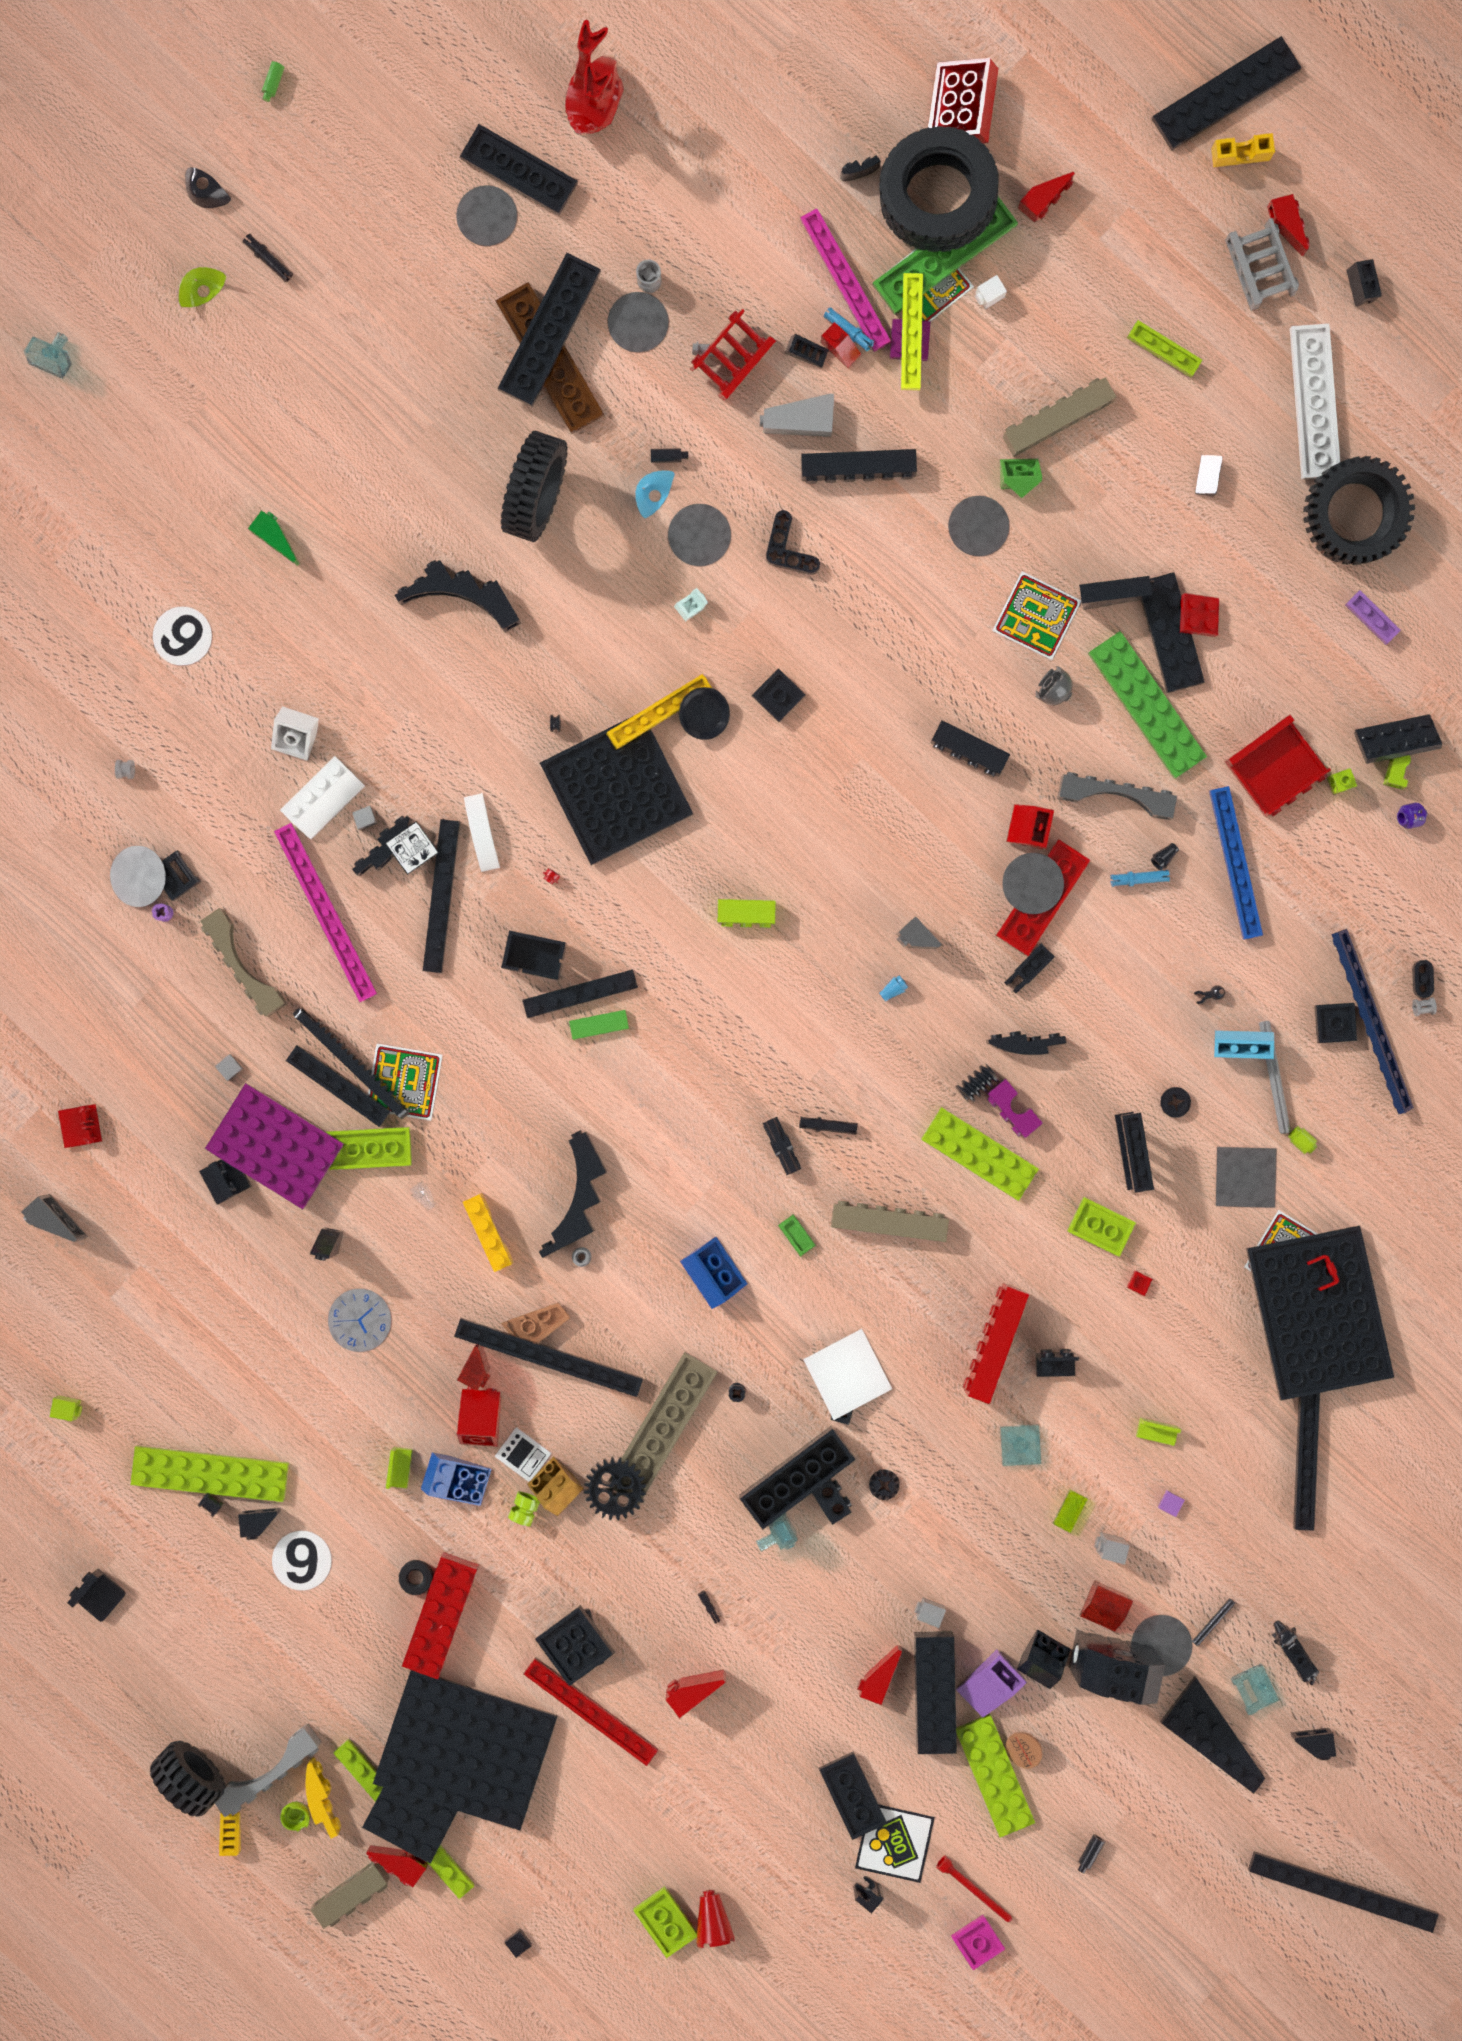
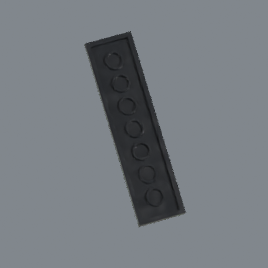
(1226, 93)
(549, 329)

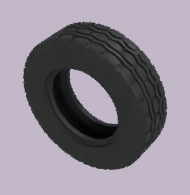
(939, 147)

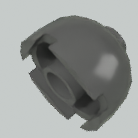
(1055, 687)

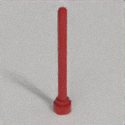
(945, 1866)

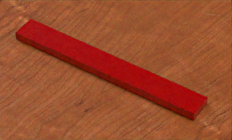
(591, 1711)

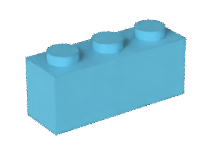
(1244, 1044)

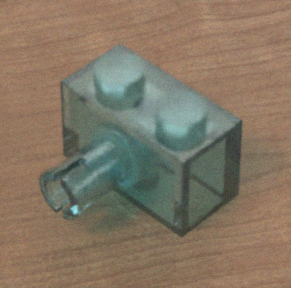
(49, 356)
(781, 1534)

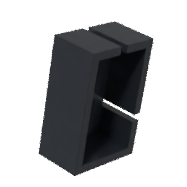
(534, 955)

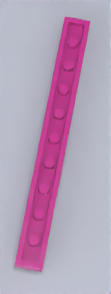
(325, 912)

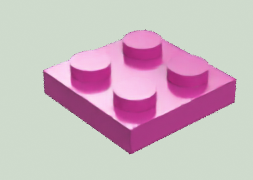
(978, 1942)

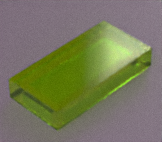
(1070, 1511)

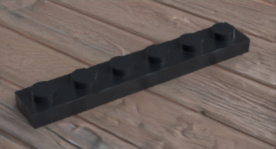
(580, 993)
(338, 1086)

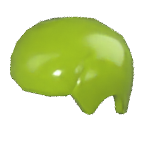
(295, 1816)

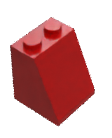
(479, 1417)

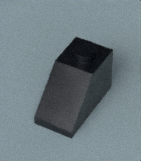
(254, 1522)
(1317, 1742)

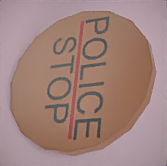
(1024, 1750)

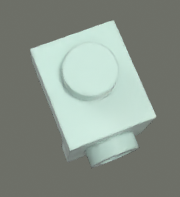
(691, 604)

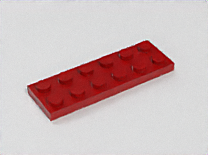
(1024, 929)

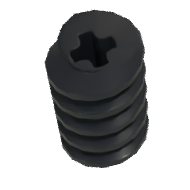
(977, 1083)

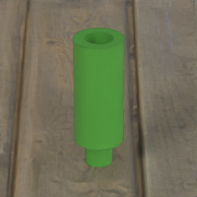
(272, 80)

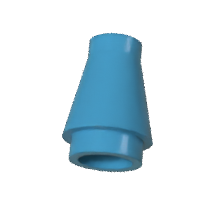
(893, 988)

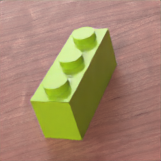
(746, 912)

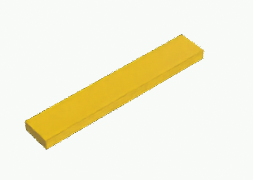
(653, 714)

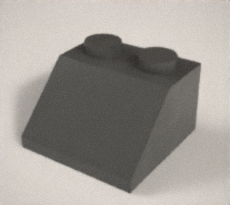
(916, 935)

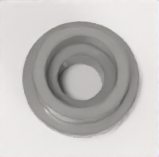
(577, 1261)

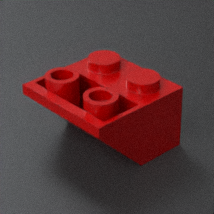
(1030, 826)

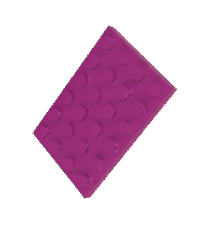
(274, 1146)

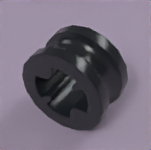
(555, 723)

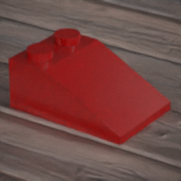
(692, 1690)

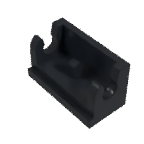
(1364, 282)
(870, 1896)

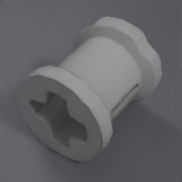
(1417, 1006)

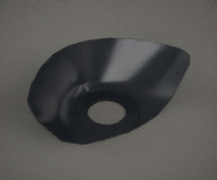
(212, 196)

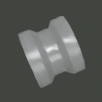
(124, 769)

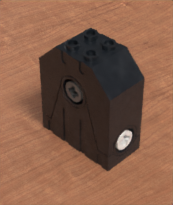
(1116, 1668)

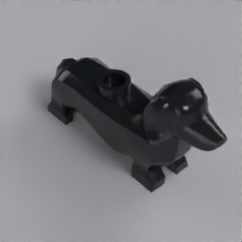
(1292, 1648)

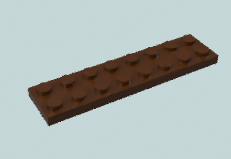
(565, 382)

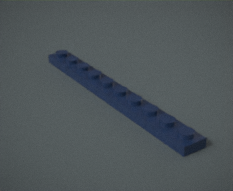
(1372, 1021)

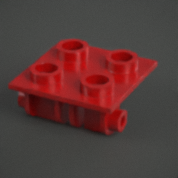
(80, 1126)

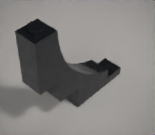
(576, 1222)

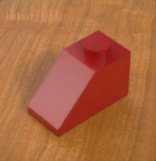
(840, 345)

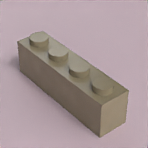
(349, 1894)

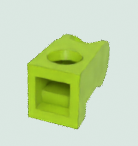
(1396, 772)

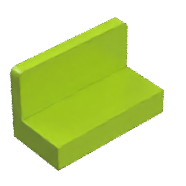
(1157, 1431)
(399, 1467)

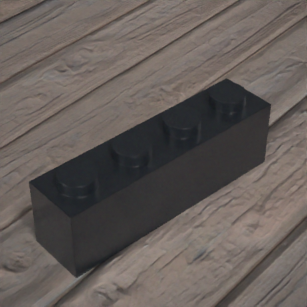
(969, 748)

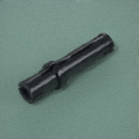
(260, 251)
(828, 1125)

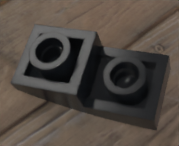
(854, 170)

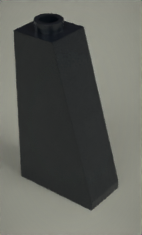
(1116, 592)

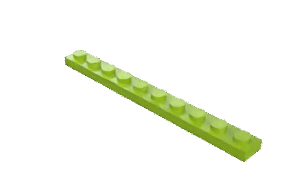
(365, 1773)

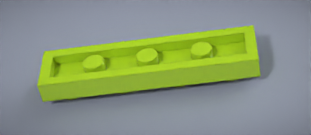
(1164, 348)

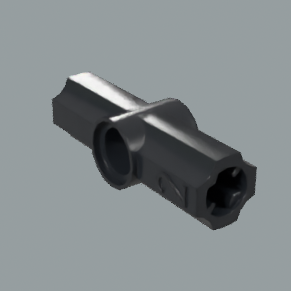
(781, 1146)

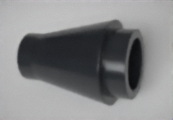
(1164, 856)

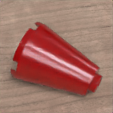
(713, 1921)

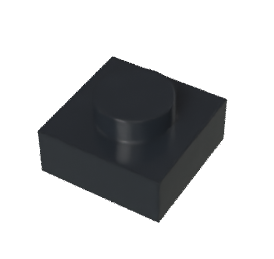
(518, 1943)

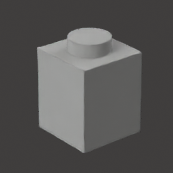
(930, 1612)

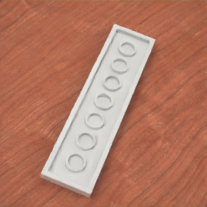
(1314, 399)

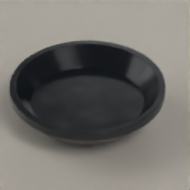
(704, 713)

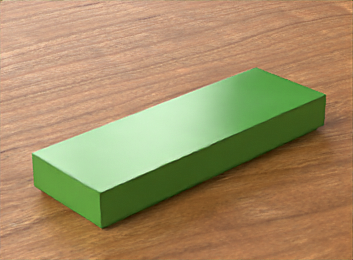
(599, 1024)

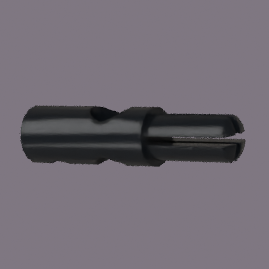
(709, 1607)

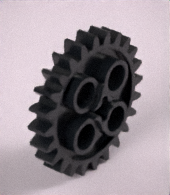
(612, 1505)

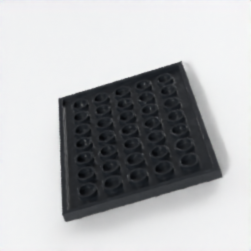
(1313, 1335)
(465, 1749)

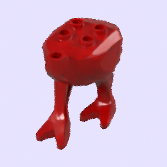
(595, 86)

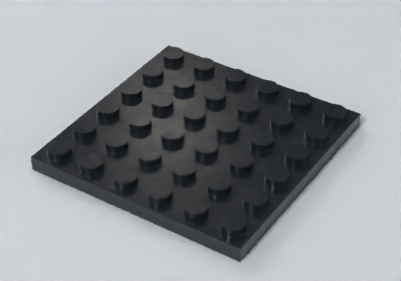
(615, 794)

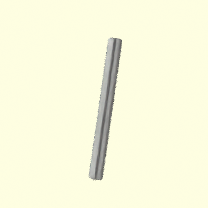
(1276, 1086)

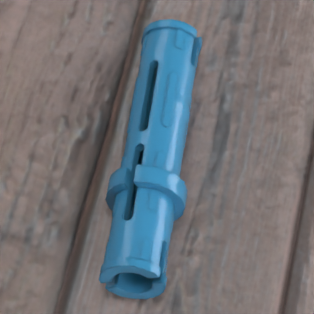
(854, 333)
(1139, 878)

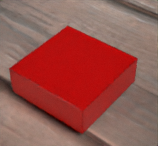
(1139, 1283)

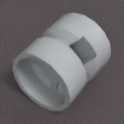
(648, 276)

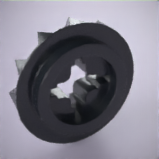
(1182, 1107)
(884, 1475)

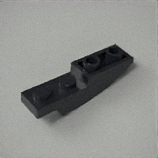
(381, 855)
(1018, 1043)

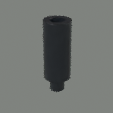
(668, 455)
(1090, 1853)

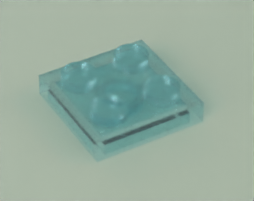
(1020, 1445)

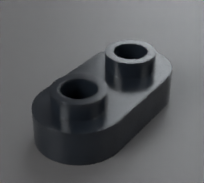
(1425, 978)

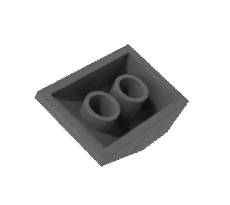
(51, 1217)

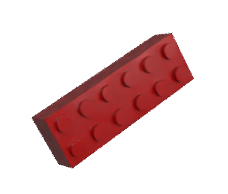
(995, 1343)
(440, 1615)

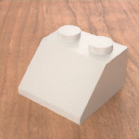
(294, 733)

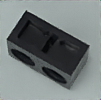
(828, 1502)

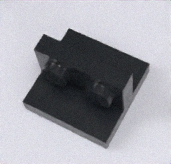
(224, 1180)

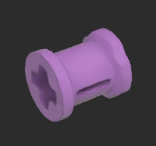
(167, 909)

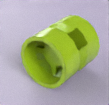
(524, 1507)

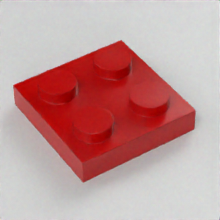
(1199, 615)

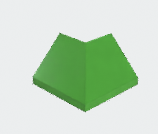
(1020, 475)

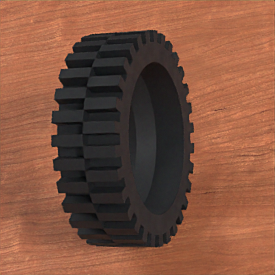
(534, 486)
(1394, 505)

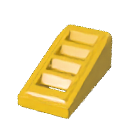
(230, 1851)

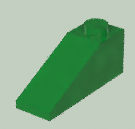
(269, 531)

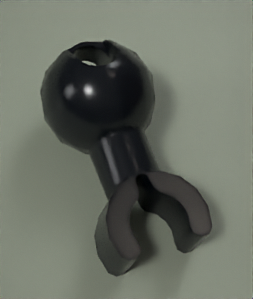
(1213, 993)

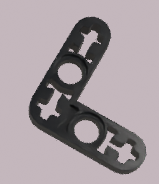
(780, 548)

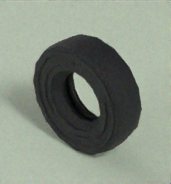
(427, 1574)

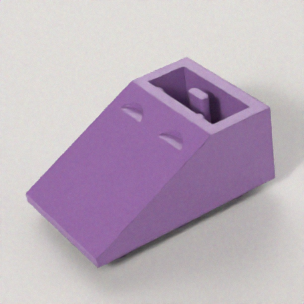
(991, 1684)

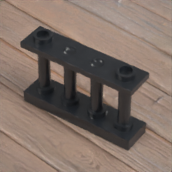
(1134, 1152)

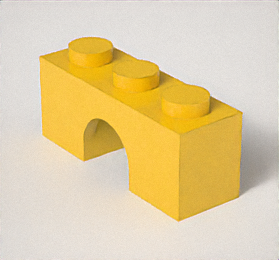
(1228, 152)

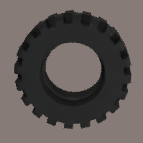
(187, 1778)

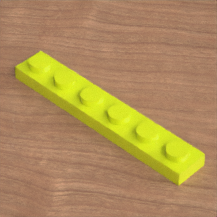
(911, 331)

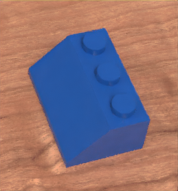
(714, 1272)

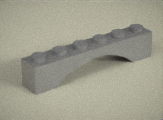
(236, 1793)

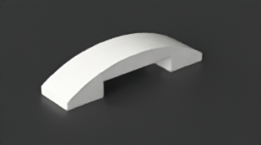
(481, 832)

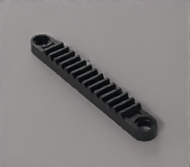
(350, 1062)

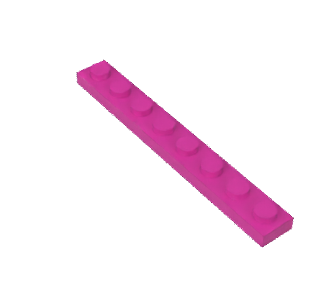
(845, 279)

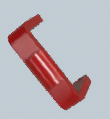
(1331, 1268)

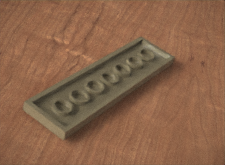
(667, 1418)

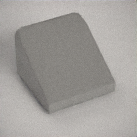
(364, 818)

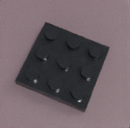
(575, 1645)

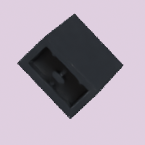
(1044, 1659)

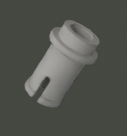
(700, 348)

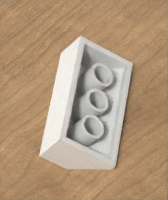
(322, 797)

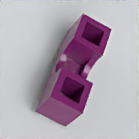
(1023, 1123)

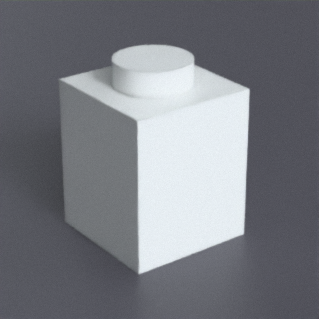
(990, 292)

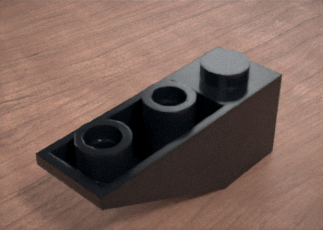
(327, 1244)

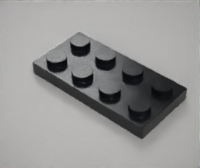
(1398, 739)
(852, 1795)

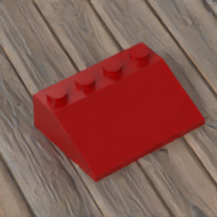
(965, 96)

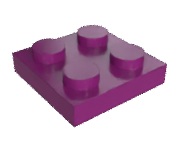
(896, 340)

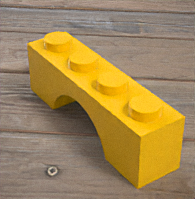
(487, 1233)

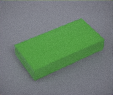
(796, 1235)

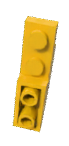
(317, 1791)

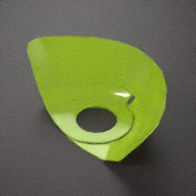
(206, 276)

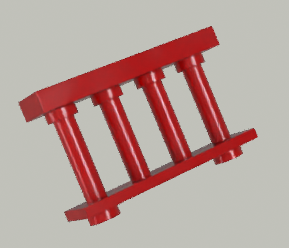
(750, 358)

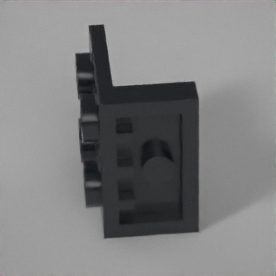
(1055, 1363)

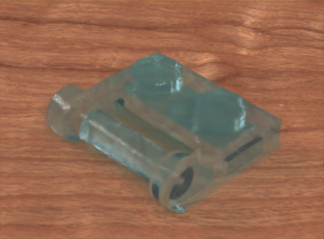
(1260, 1685)

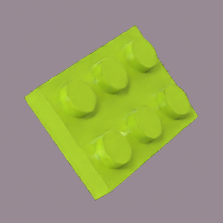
(1101, 1226)
(665, 1922)

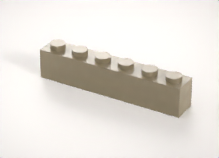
(1059, 417)
(889, 1222)

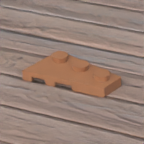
(538, 1323)

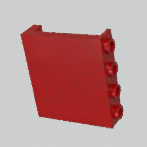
(1277, 767)

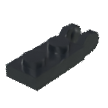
(1031, 967)

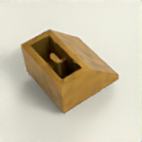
(555, 1486)

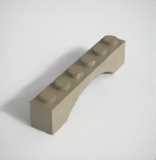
(221, 931)

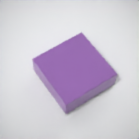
(1171, 1503)

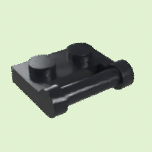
(173, 883)

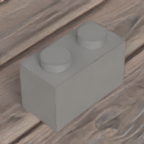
(1112, 1548)

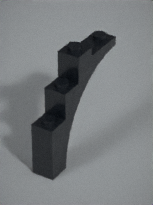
(438, 582)

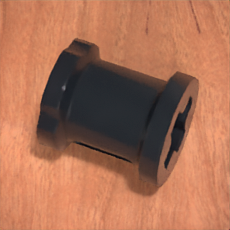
(736, 1398)
(210, 1504)

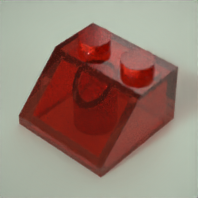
(475, 1369)
(1106, 1606)

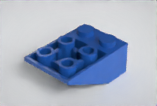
(455, 1479)

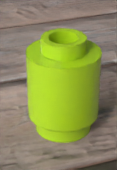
(1302, 1140)

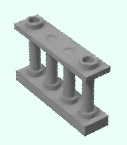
(1242, 262)

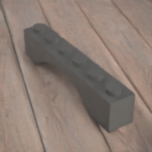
(1154, 803)

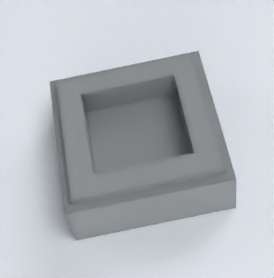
(228, 1067)

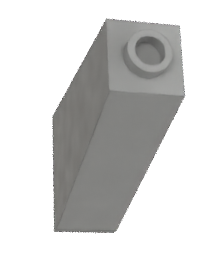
(801, 417)

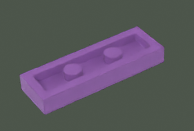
(1372, 617)

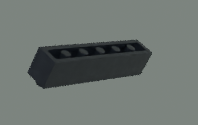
(858, 465)

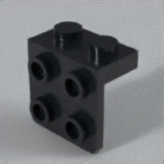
(97, 1594)

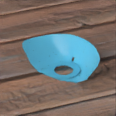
(657, 481)

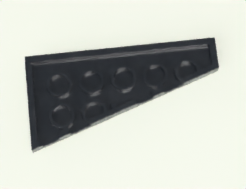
(1204, 1728)

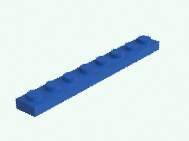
(1236, 862)

